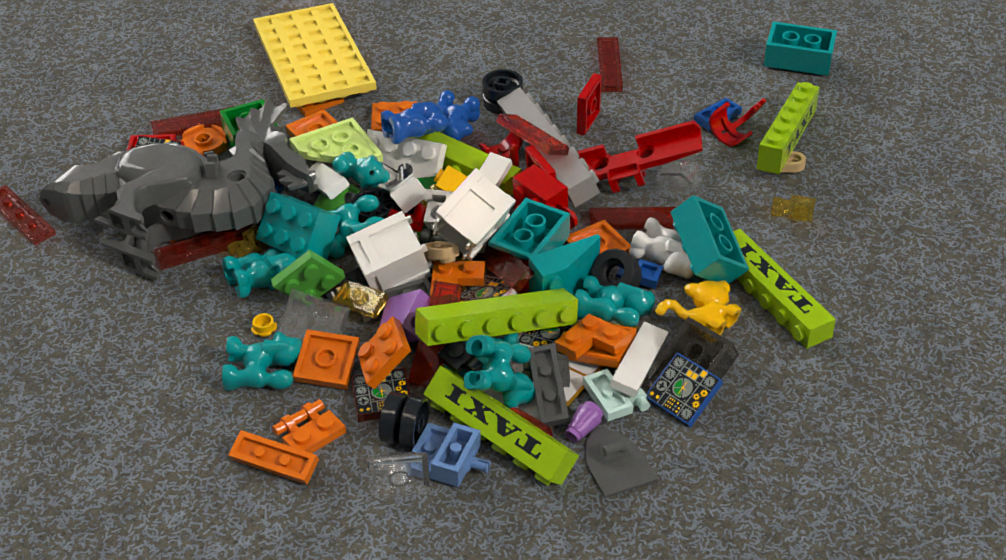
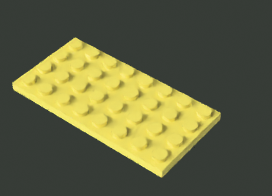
(313, 55)

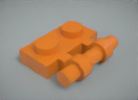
(314, 434)

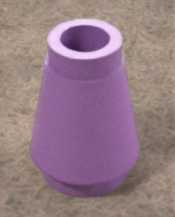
(584, 420)

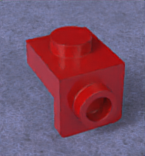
(417, 216)

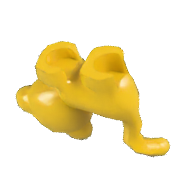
(711, 302)

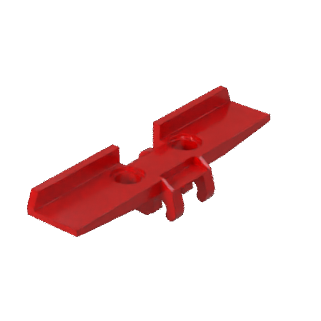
(653, 150)

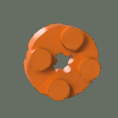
(213, 139)

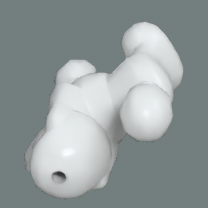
(662, 247)

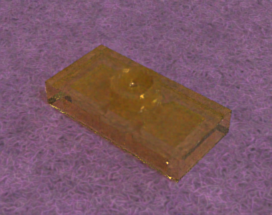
(361, 298)

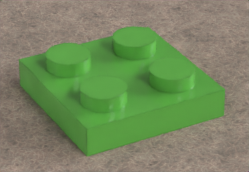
(308, 274)

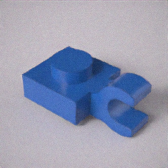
(650, 272)

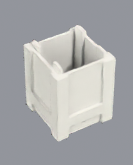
(473, 214)
(390, 253)

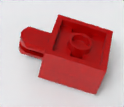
(542, 188)

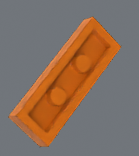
(273, 457)

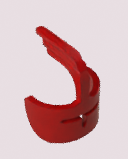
(731, 137)
(508, 147)

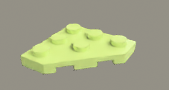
(333, 140)

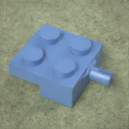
(451, 452)

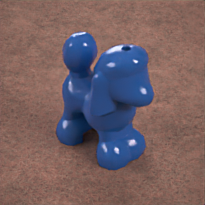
(459, 114)
(413, 122)

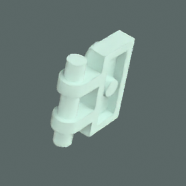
(611, 401)

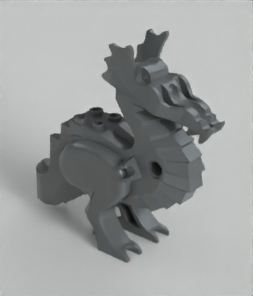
(176, 192)

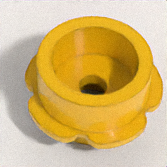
(263, 325)

